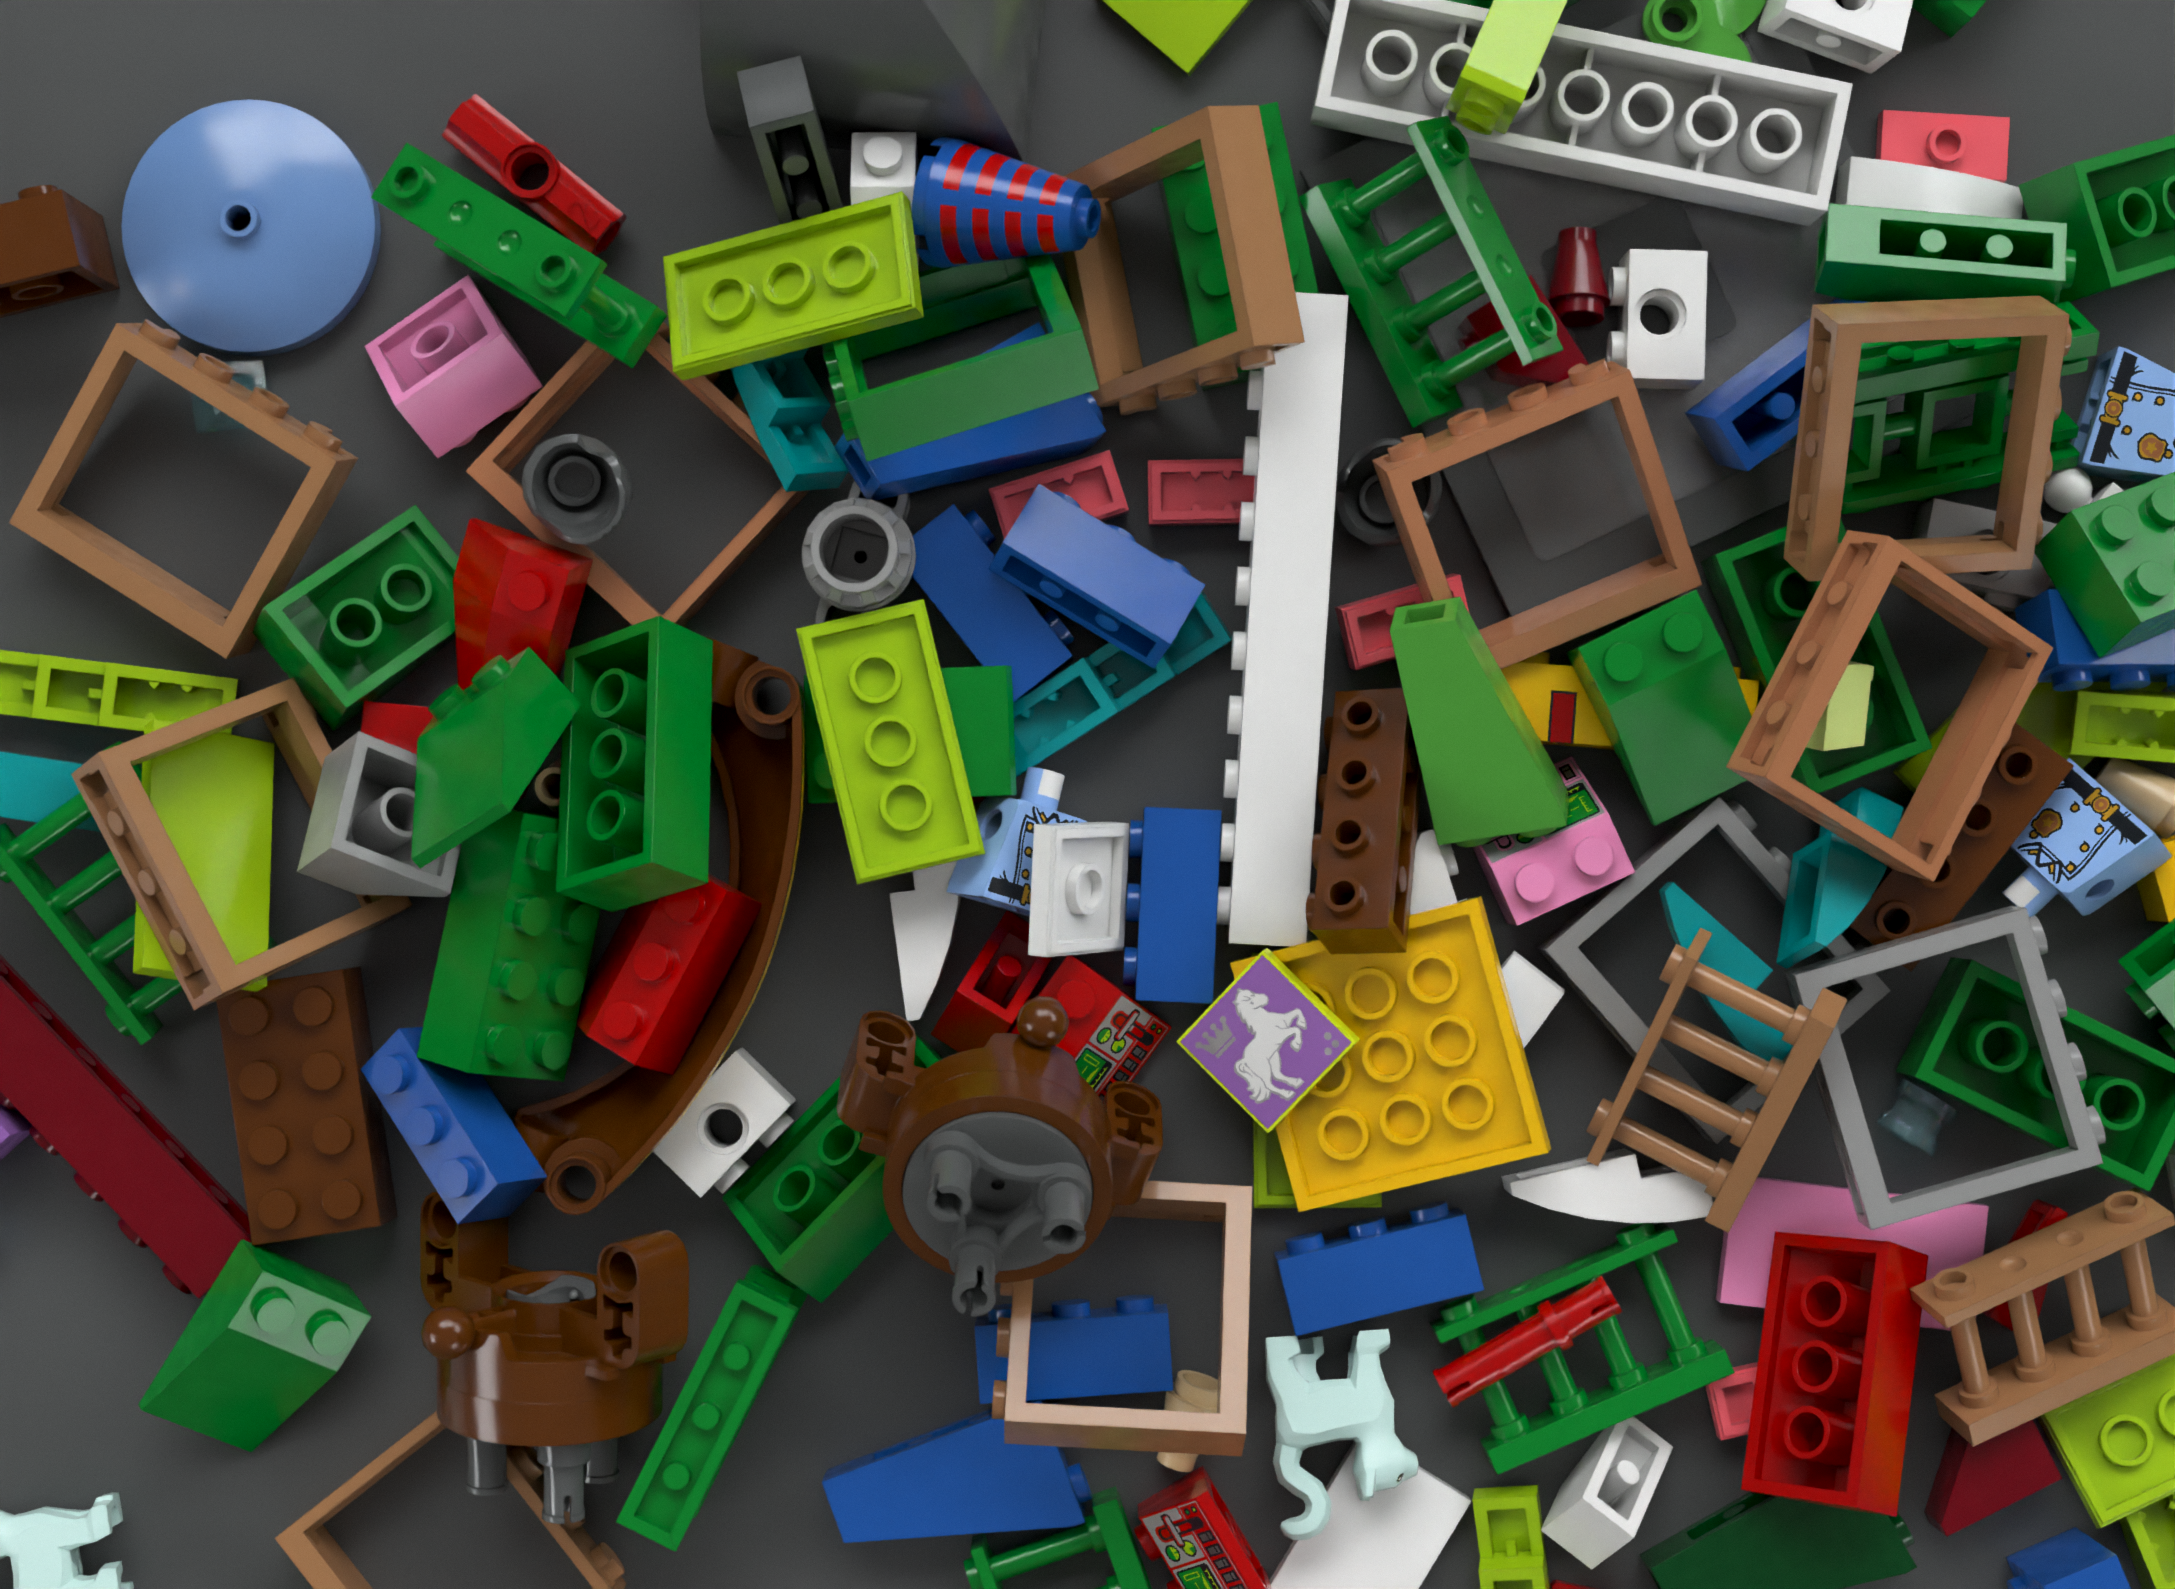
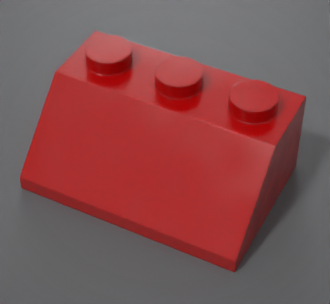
(665, 972)

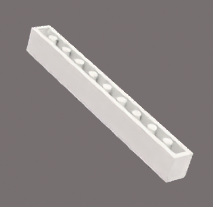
(1284, 630)

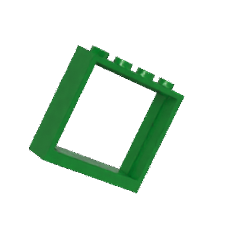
(974, 388)

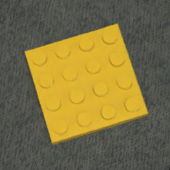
(1436, 1067)

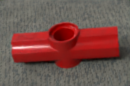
(507, 151)

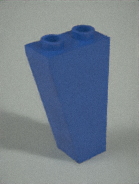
(1001, 446)
(956, 1484)

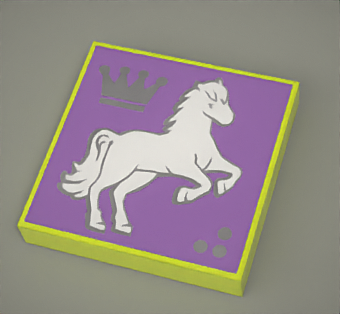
(1267, 1040)

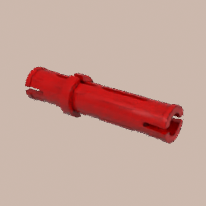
(1527, 1341)

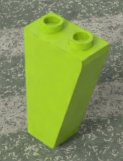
(1503, 63)

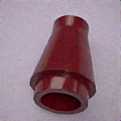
(1578, 280)

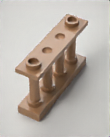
(1777, 1080)
(2075, 1363)

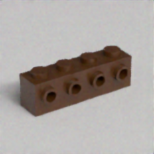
(2009, 799)
(1367, 825)

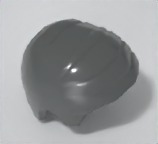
(577, 488)
(1363, 502)

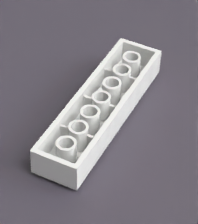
(1598, 108)

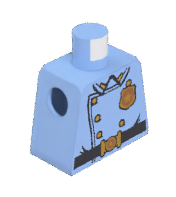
(2127, 419)
(1007, 832)
(2082, 848)

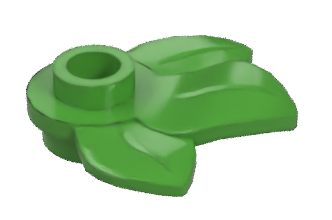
(1707, 25)

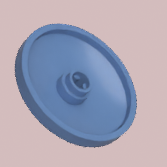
(296, 261)

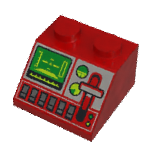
(1107, 1027)
(1198, 1537)

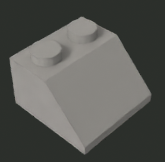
(365, 824)

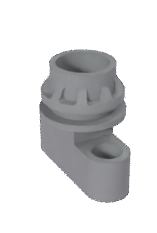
(843, 537)

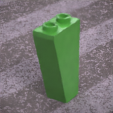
(1470, 733)

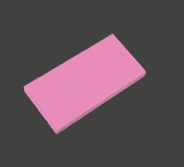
(1779, 1205)

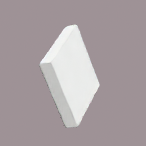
(1078, 888)

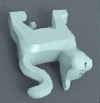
(1330, 1411)
(47, 1545)

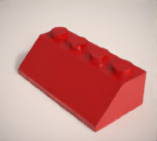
(1835, 1372)

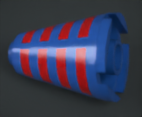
(996, 208)

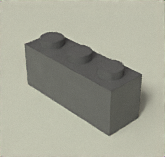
(789, 139)

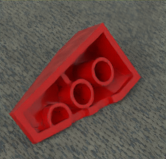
(514, 597)

